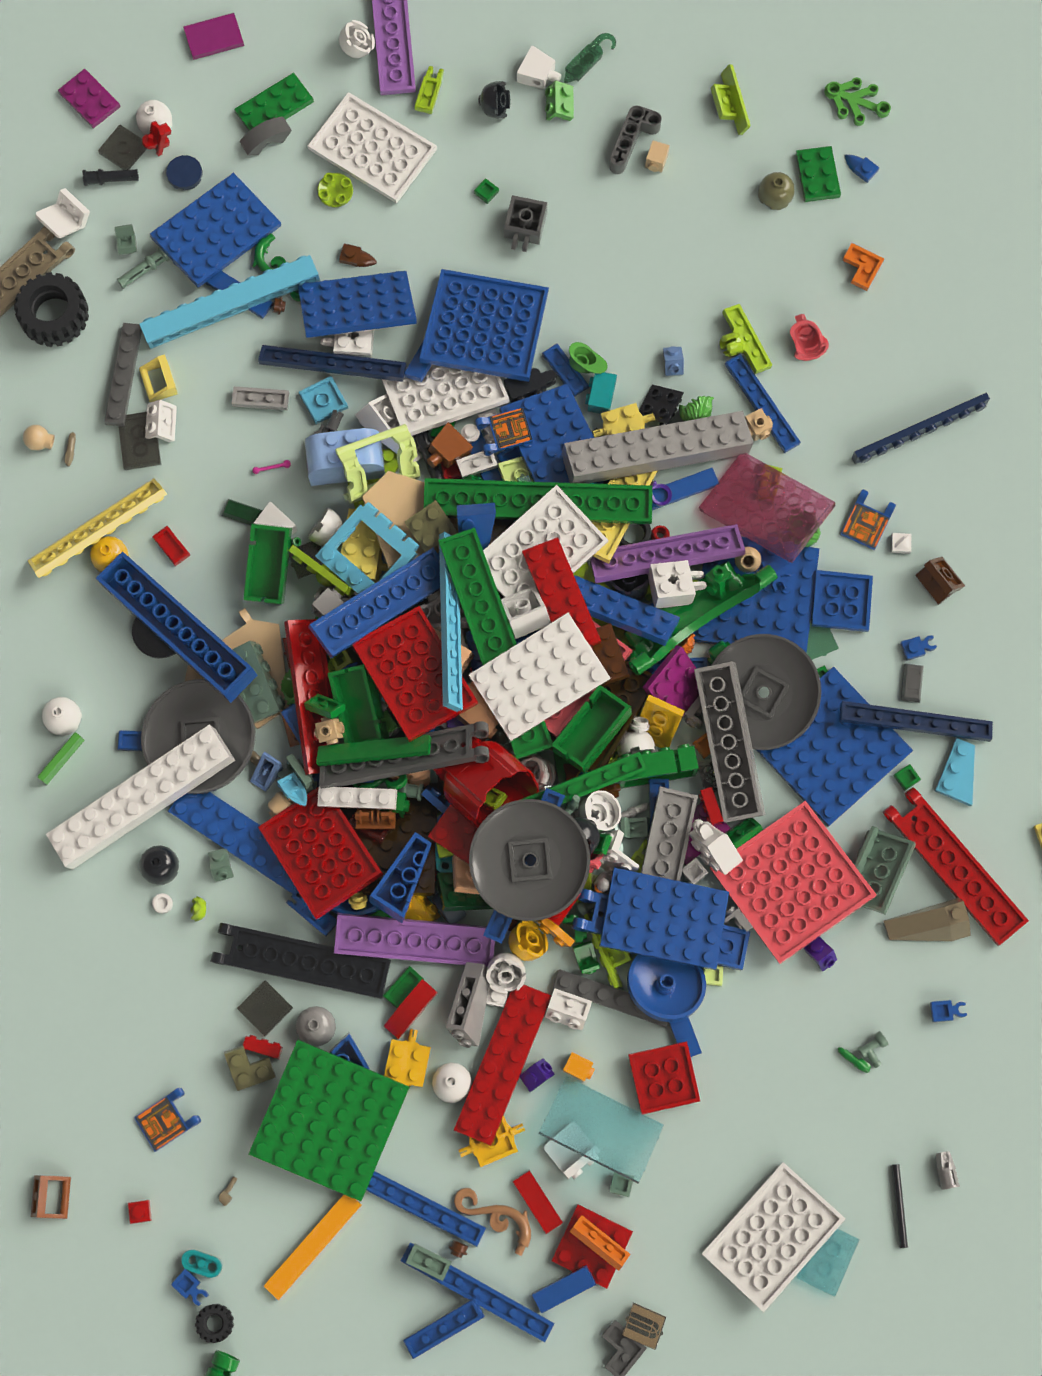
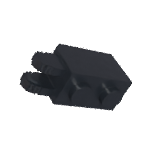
(537, 384)

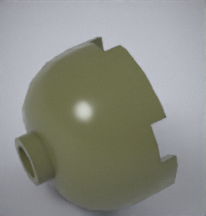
(776, 190)

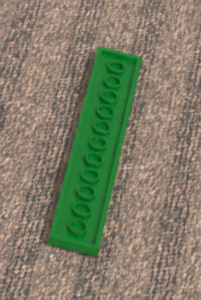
(514, 498)
(486, 617)

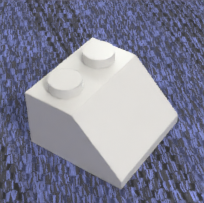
(525, 612)

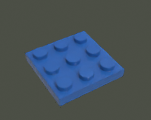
(842, 601)

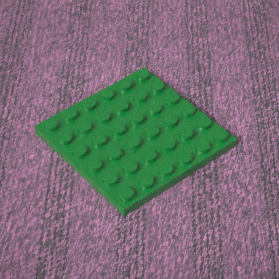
(329, 1120)

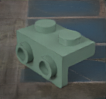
(296, 766)

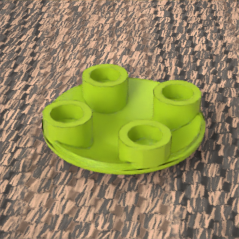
(335, 189)

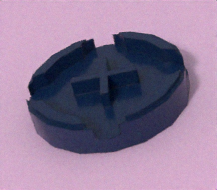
(184, 172)

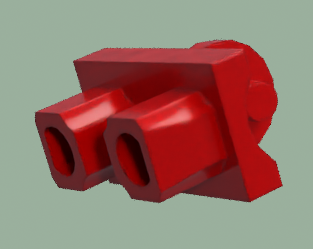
(157, 137)

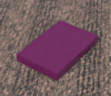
(213, 36)

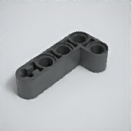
(629, 139)

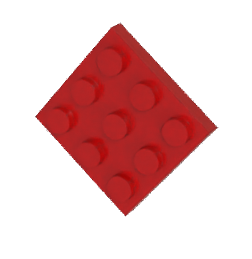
(664, 1077)
(575, 1254)

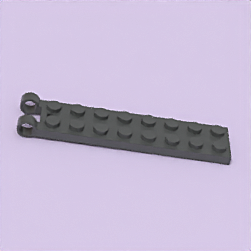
(444, 751)

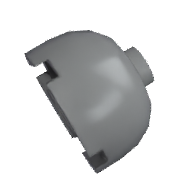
(315, 1026)

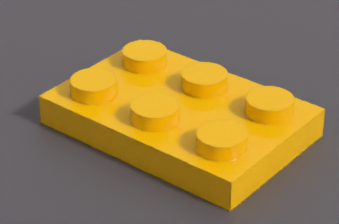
(662, 720)

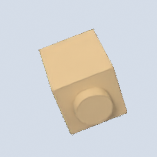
(657, 156)

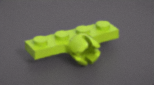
(743, 340)
(323, 573)

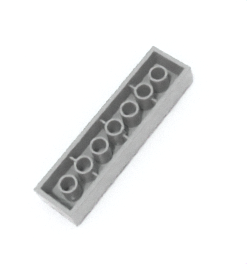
(729, 742)

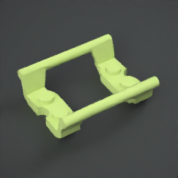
(356, 474)

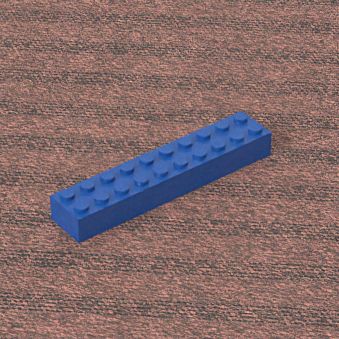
(177, 627)

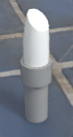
(633, 811)

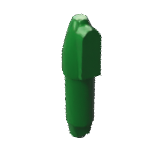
(860, 1064)

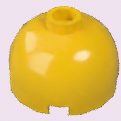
(106, 551)
(527, 941)

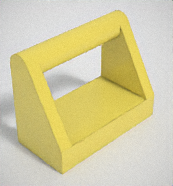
(169, 390)

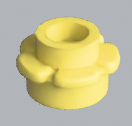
(358, 901)

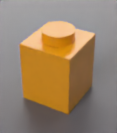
(579, 1067)

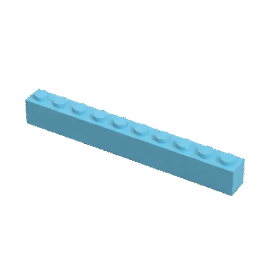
(228, 302)

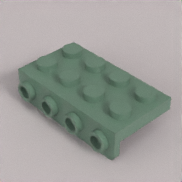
(262, 692)
(882, 865)

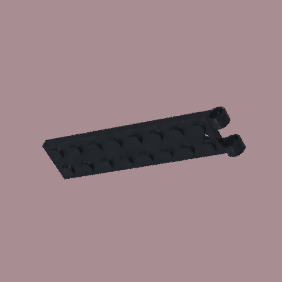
(303, 961)

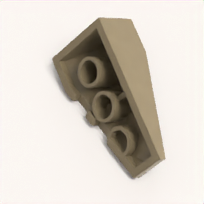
(934, 923)

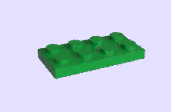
(279, 100)

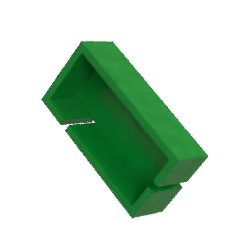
(267, 563)
(362, 705)
(592, 729)
(664, 765)

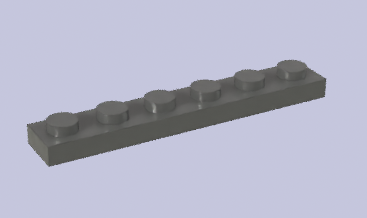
(123, 375)
(601, 995)

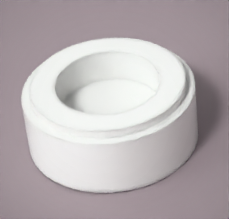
(162, 903)

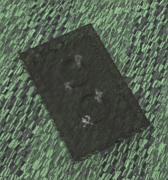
(135, 448)

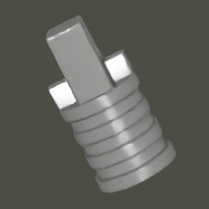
(946, 1170)

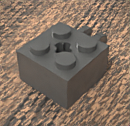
(525, 221)

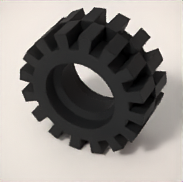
(227, 1323)

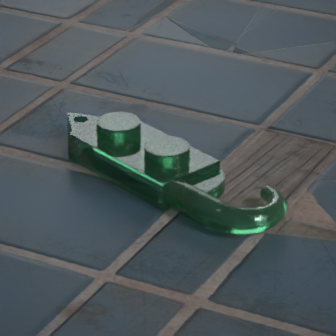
(587, 58)

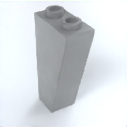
(469, 1006)

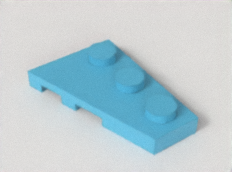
(958, 773)

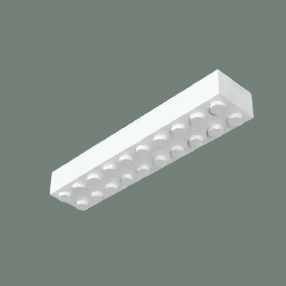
(140, 797)

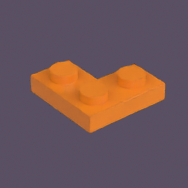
(867, 265)

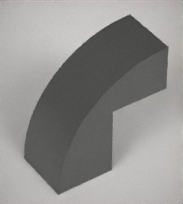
(270, 131)

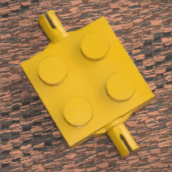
(407, 1061)
(502, 1145)

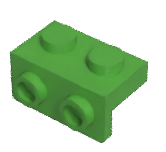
(559, 101)

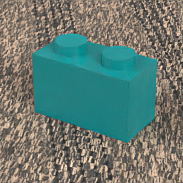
(601, 393)

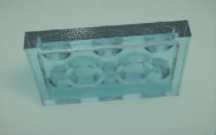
(830, 1263)

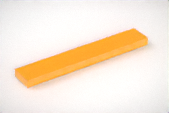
(312, 1246)

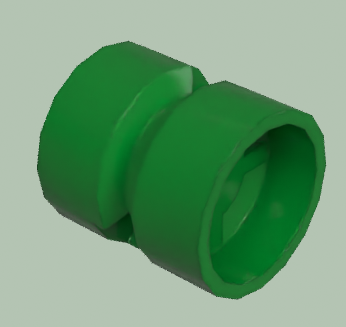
(223, 1364)

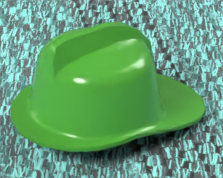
(585, 360)

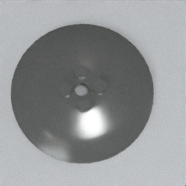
(791, 682)
(187, 710)
(500, 855)

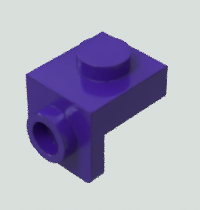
(821, 953)
(537, 1074)

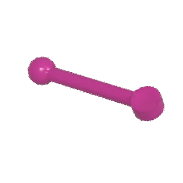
(286, 464)

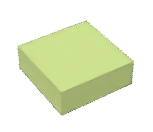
(714, 977)

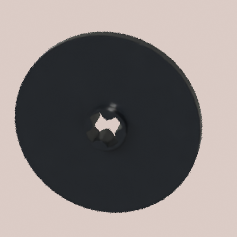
(148, 642)

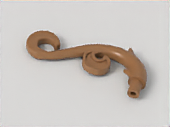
(497, 1210)

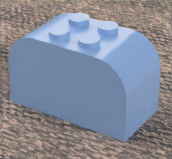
(325, 465)

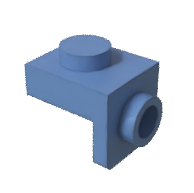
(673, 361)

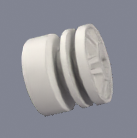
(601, 808)

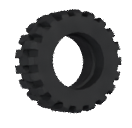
(44, 289)

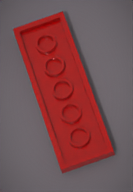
(559, 587)

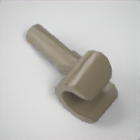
(224, 1197)

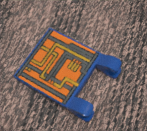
(508, 430)
(865, 523)
(163, 1121)

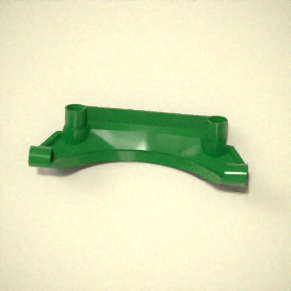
(695, 615)

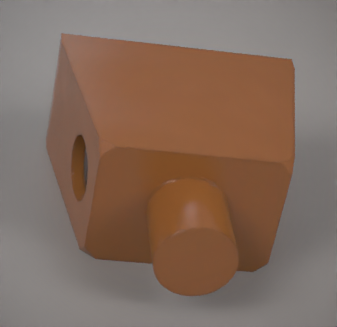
(448, 447)

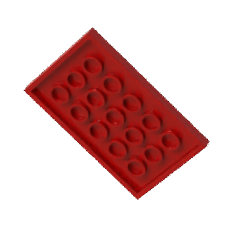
(407, 671)
(320, 853)

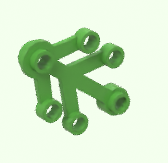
(854, 99)

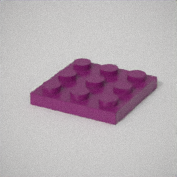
(674, 680)

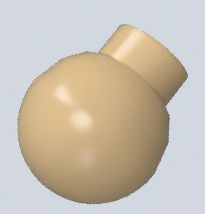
(37, 438)
(750, 561)

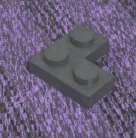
(627, 1350)

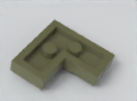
(248, 1074)

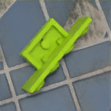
(730, 100)
(610, 958)

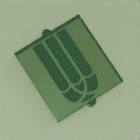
(820, 642)

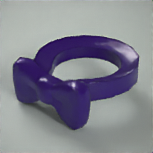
(669, 493)

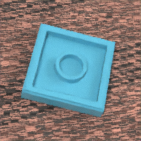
(323, 399)

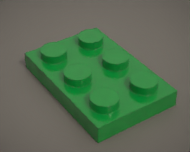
(818, 174)

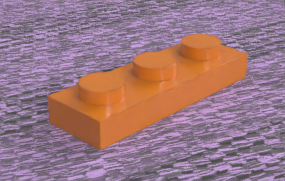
(600, 1243)

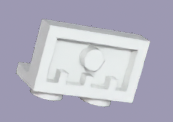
(161, 421)
(568, 1009)

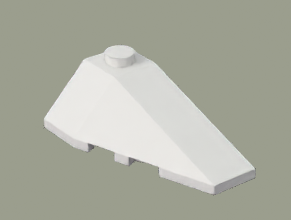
(381, 417)

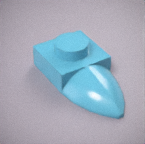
(293, 789)

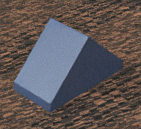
(266, 771)

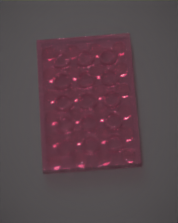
(767, 506)

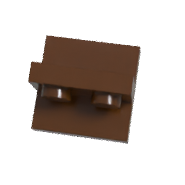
(939, 579)

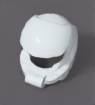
(542, 770)

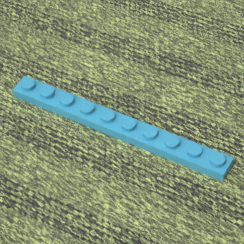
(450, 638)

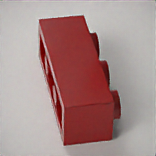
(711, 806)
(262, 1046)

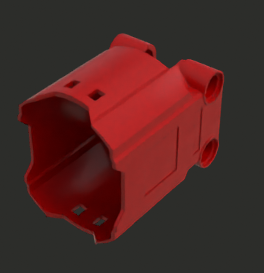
(470, 782)

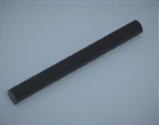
(899, 1206)

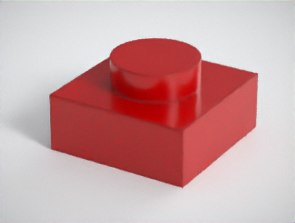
(139, 1211)

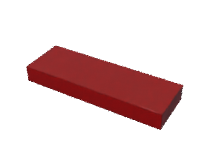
(537, 1202)

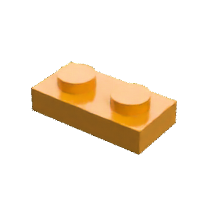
(560, 937)

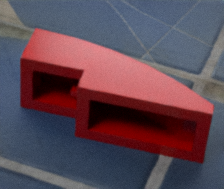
(410, 1009)

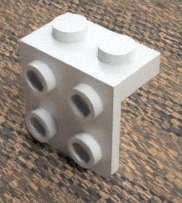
(65, 216)
(614, 857)
(566, 1159)

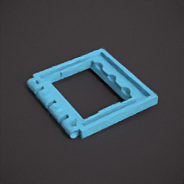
(347, 570)

